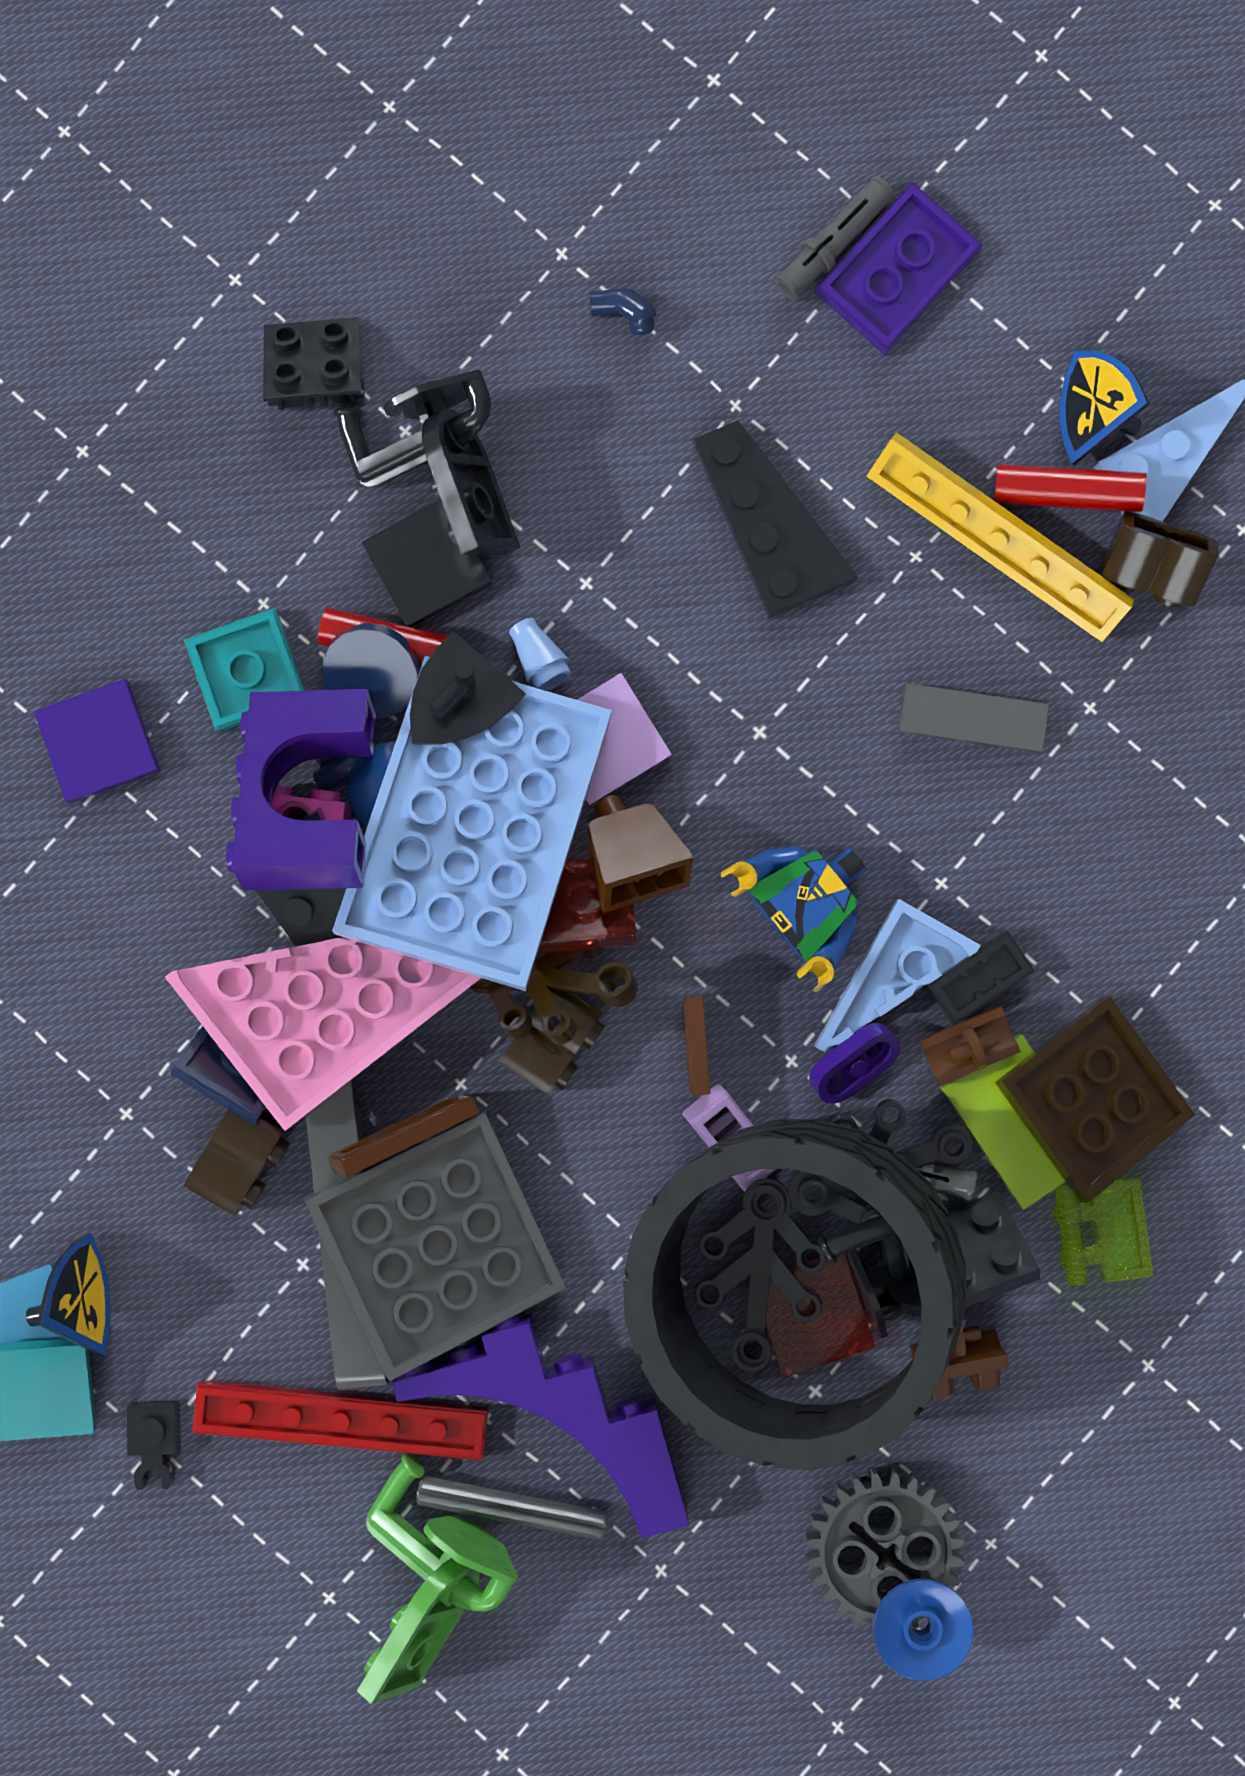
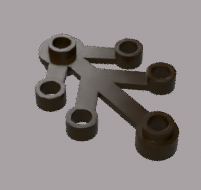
(548, 975)

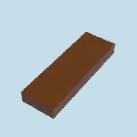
(402, 1135)

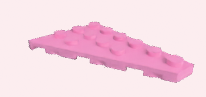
(313, 1014)

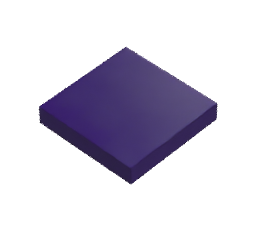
(97, 741)

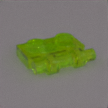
(1118, 1228)

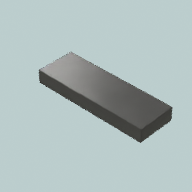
(973, 718)

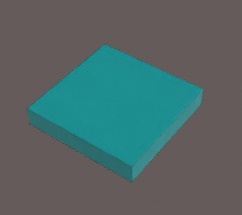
(242, 660)
(45, 1390)

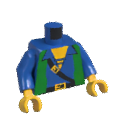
(804, 902)

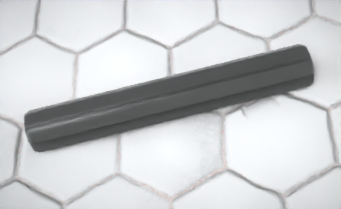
(512, 1508)

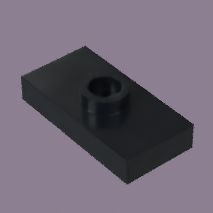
(980, 978)

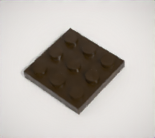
(1095, 1099)

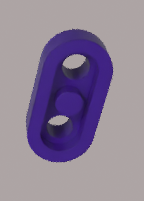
(854, 1063)

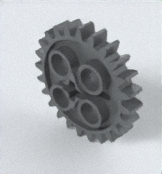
(911, 1517)

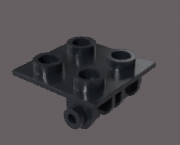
(312, 362)

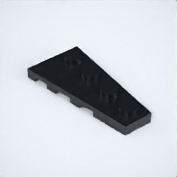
(773, 530)

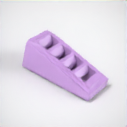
(705, 1109)

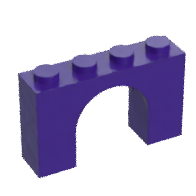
(279, 735)

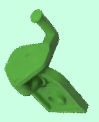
(448, 1588)

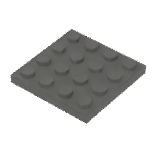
(435, 1245)

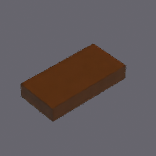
(696, 1045)

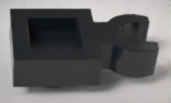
(154, 1434)

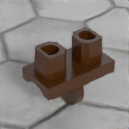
(969, 1046)
(975, 1355)

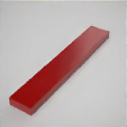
(340, 1420)

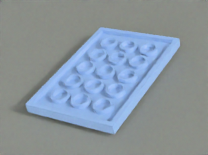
(476, 839)

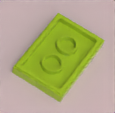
(1001, 1132)

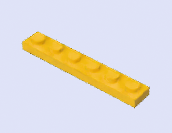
(1000, 537)

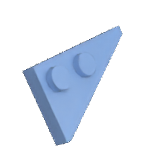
(1176, 450)
(902, 959)

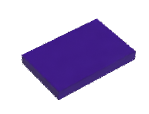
(898, 268)

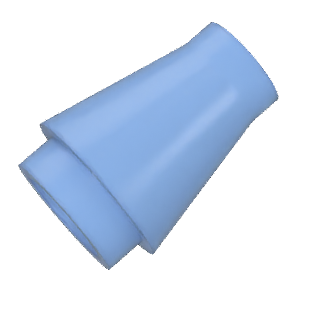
(540, 658)

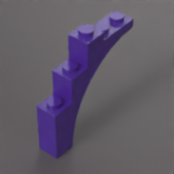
(571, 1396)

